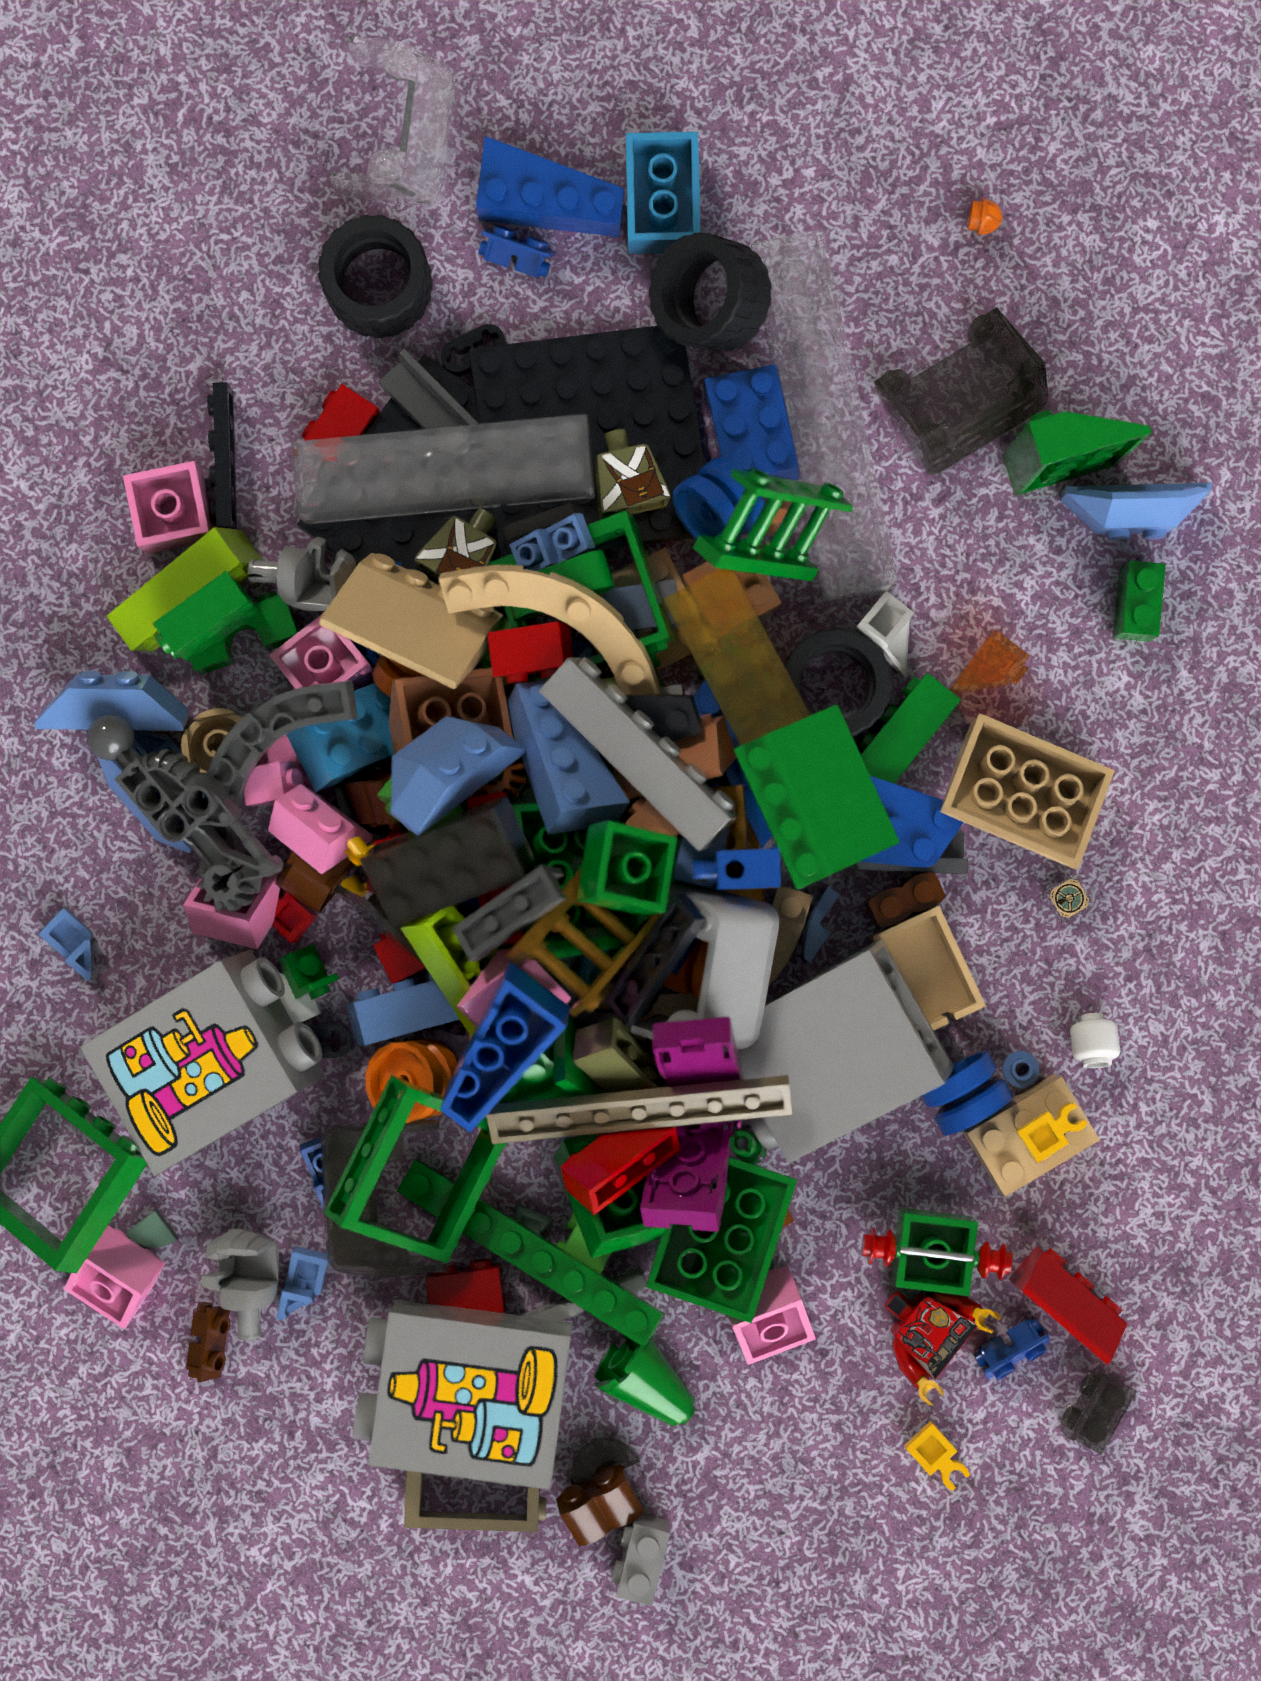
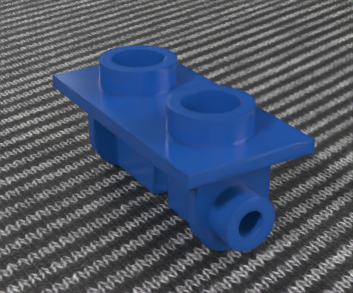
(530, 253)
(1025, 1345)

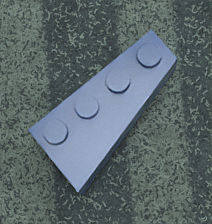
(562, 765)

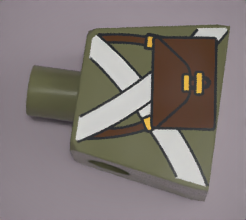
(628, 478)
(459, 545)

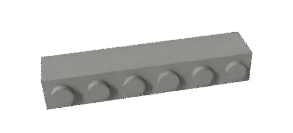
(639, 752)

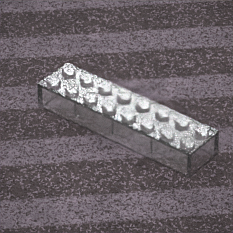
(443, 469)

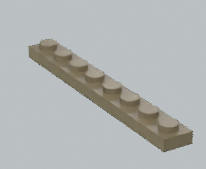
(640, 1109)

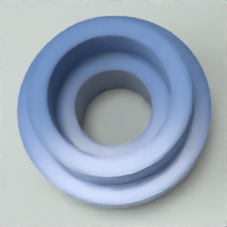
(1010, 1064)

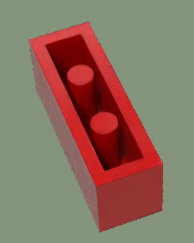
(616, 1164)

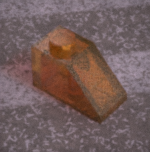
(992, 666)

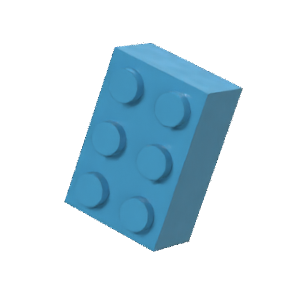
(661, 189)
(347, 747)

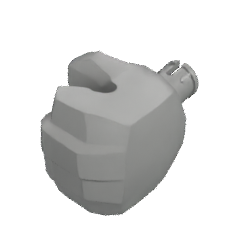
(303, 575)
(244, 1276)

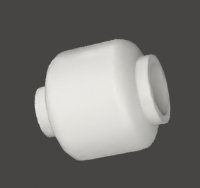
(1095, 1041)

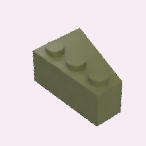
(616, 1057)

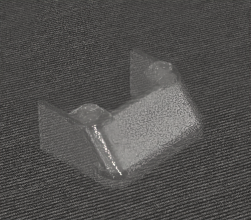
(420, 168)

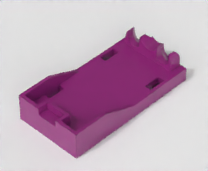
(697, 1054)
(688, 1179)

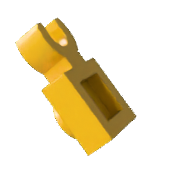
(1046, 1135)
(934, 1452)

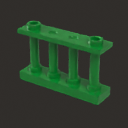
(772, 558)

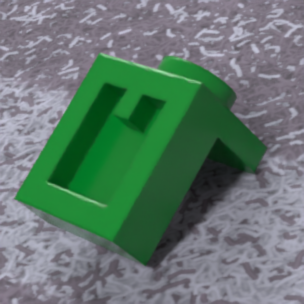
(306, 973)

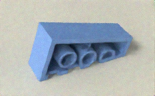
(398, 1012)

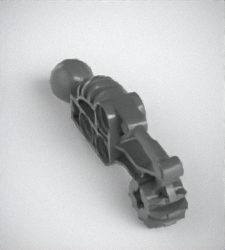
(182, 795)

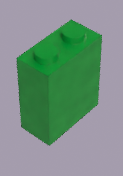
(205, 618)

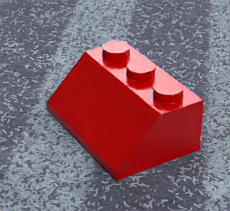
(1071, 1302)

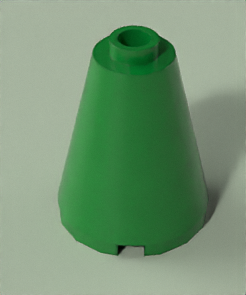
(645, 1381)

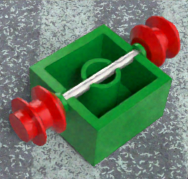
(935, 1252)

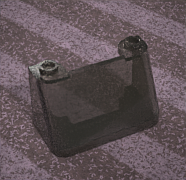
(967, 395)

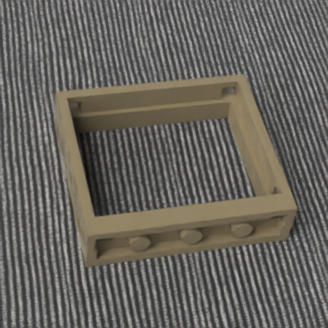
(417, 1518)

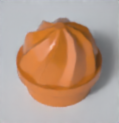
(984, 216)

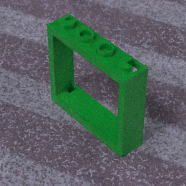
(603, 531)
(371, 1156)
(106, 1199)

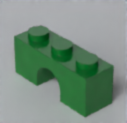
(274, 625)

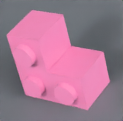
(275, 775)

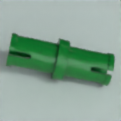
(741, 1150)

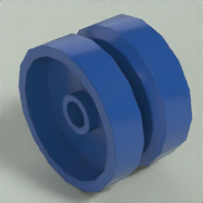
(709, 499)
(968, 1094)

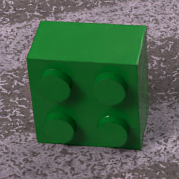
(627, 868)

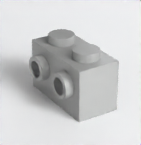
(642, 1560)

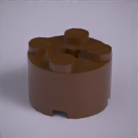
(309, 885)

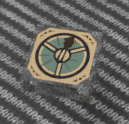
(1068, 898)

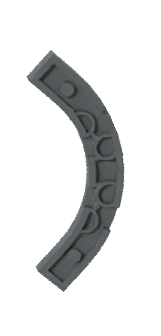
(267, 725)

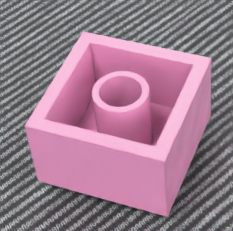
(168, 506)

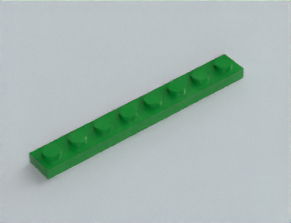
(538, 1257)

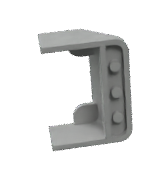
(737, 962)

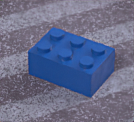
(752, 421)

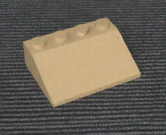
(409, 621)
(1026, 790)

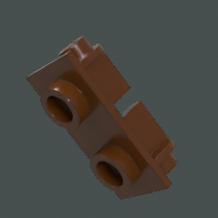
(207, 1358)

